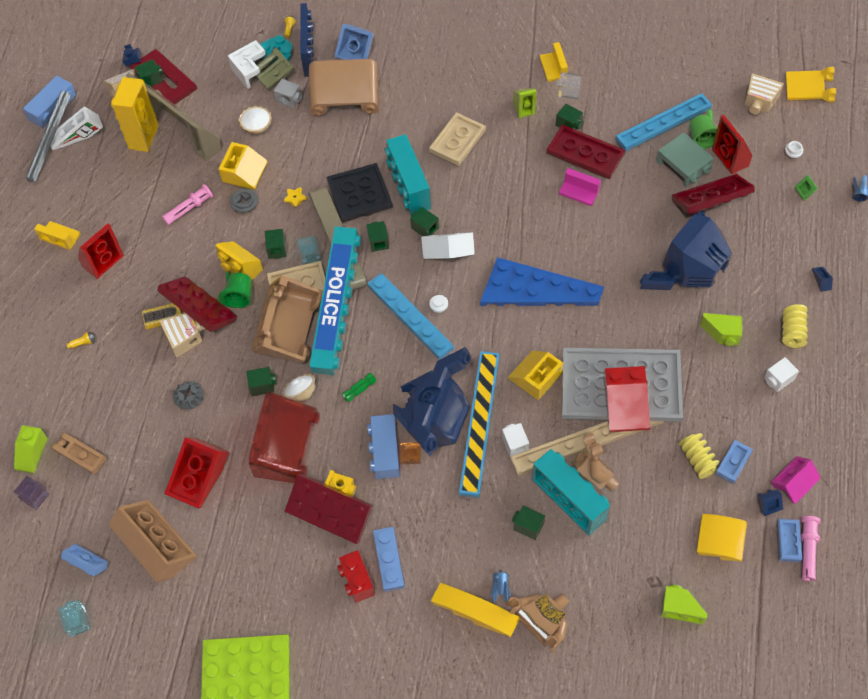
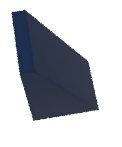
(823, 278)

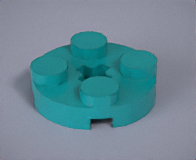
(281, 44)

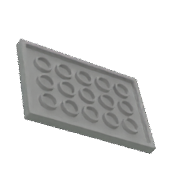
(584, 381)

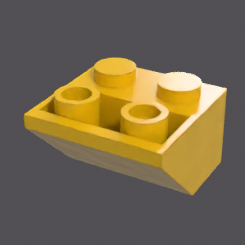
(242, 166)
(237, 259)
(537, 373)

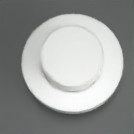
(794, 149)
(438, 303)

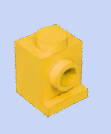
(348, 483)

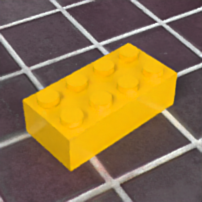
(135, 114)

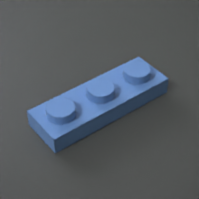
(388, 559)

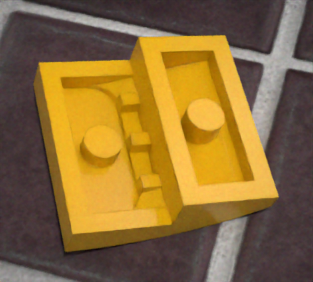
(722, 537)

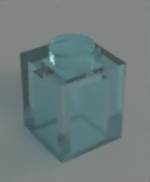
(308, 250)
(74, 618)

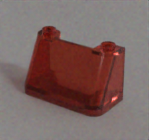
(281, 438)

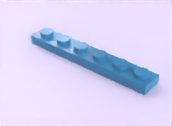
(663, 122)
(410, 316)

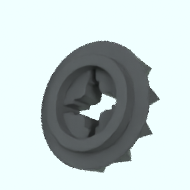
(249, 196)
(192, 400)

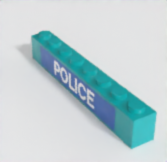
(334, 301)

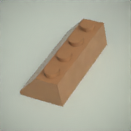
(151, 540)

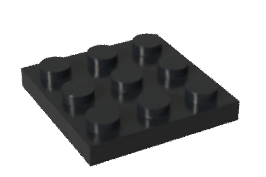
(359, 192)

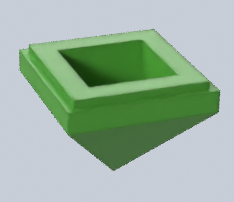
(806, 187)

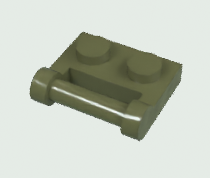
(275, 72)

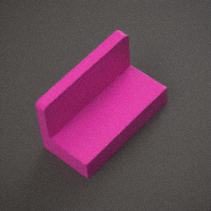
(580, 187)
(797, 478)

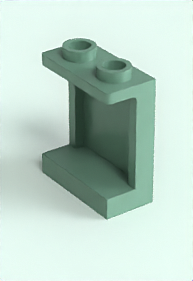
(686, 158)

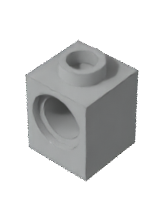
(287, 93)

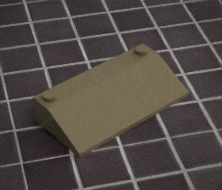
(204, 142)

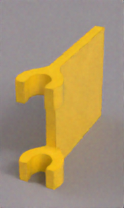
(810, 85)

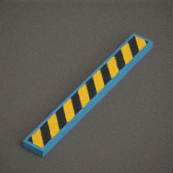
(479, 425)

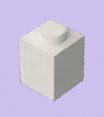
(781, 374)
(515, 439)

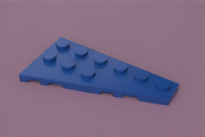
(532, 286)

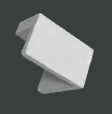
(243, 63)
(448, 245)

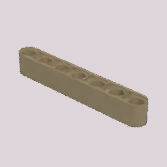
(329, 219)

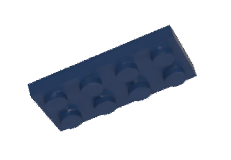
(306, 38)

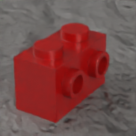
(357, 578)

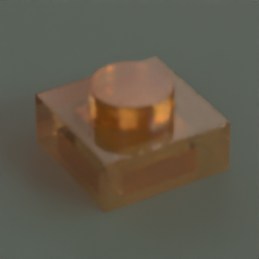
(410, 453)

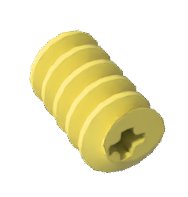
(794, 326)
(698, 455)

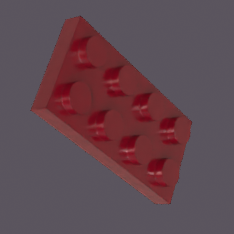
(585, 151)
(713, 193)
(197, 303)
(328, 508)

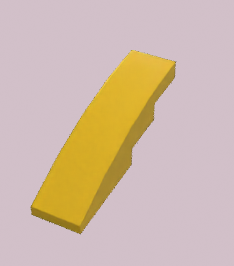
(475, 609)

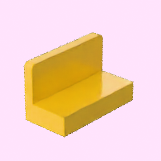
(554, 63)
(57, 234)

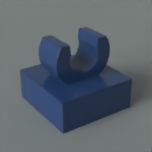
(131, 55)
(770, 502)

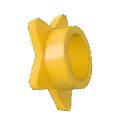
(295, 201)

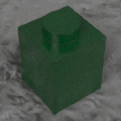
(149, 73)
(569, 117)
(424, 222)
(377, 236)
(275, 244)
(261, 381)
(528, 522)

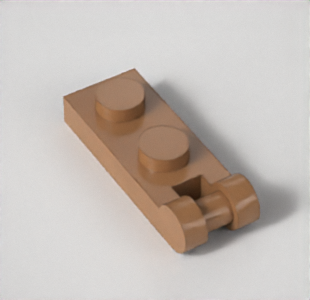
(79, 453)

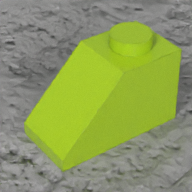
(524, 102)
(723, 328)
(29, 448)
(681, 606)

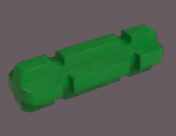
(359, 387)

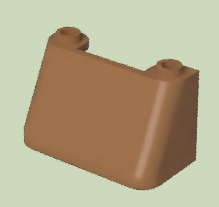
(343, 84)
(286, 320)

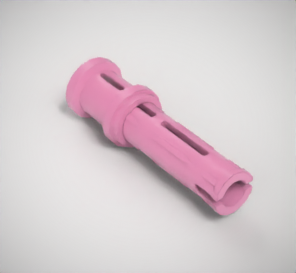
(196, 199)
(810, 539)

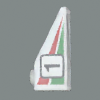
(77, 128)

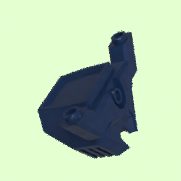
(692, 257)
(435, 404)

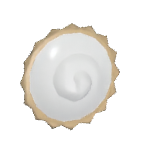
(255, 119)
(300, 388)

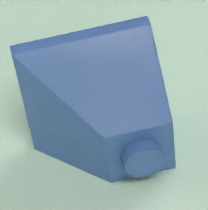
(353, 43)

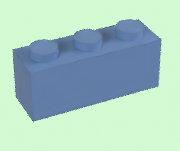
(42, 105)
(383, 446)

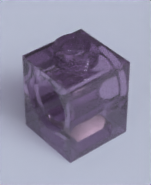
(31, 492)

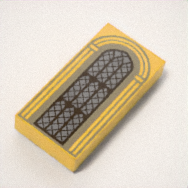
(153, 316)

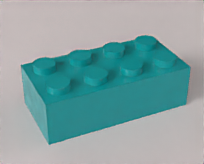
(407, 174)
(570, 491)

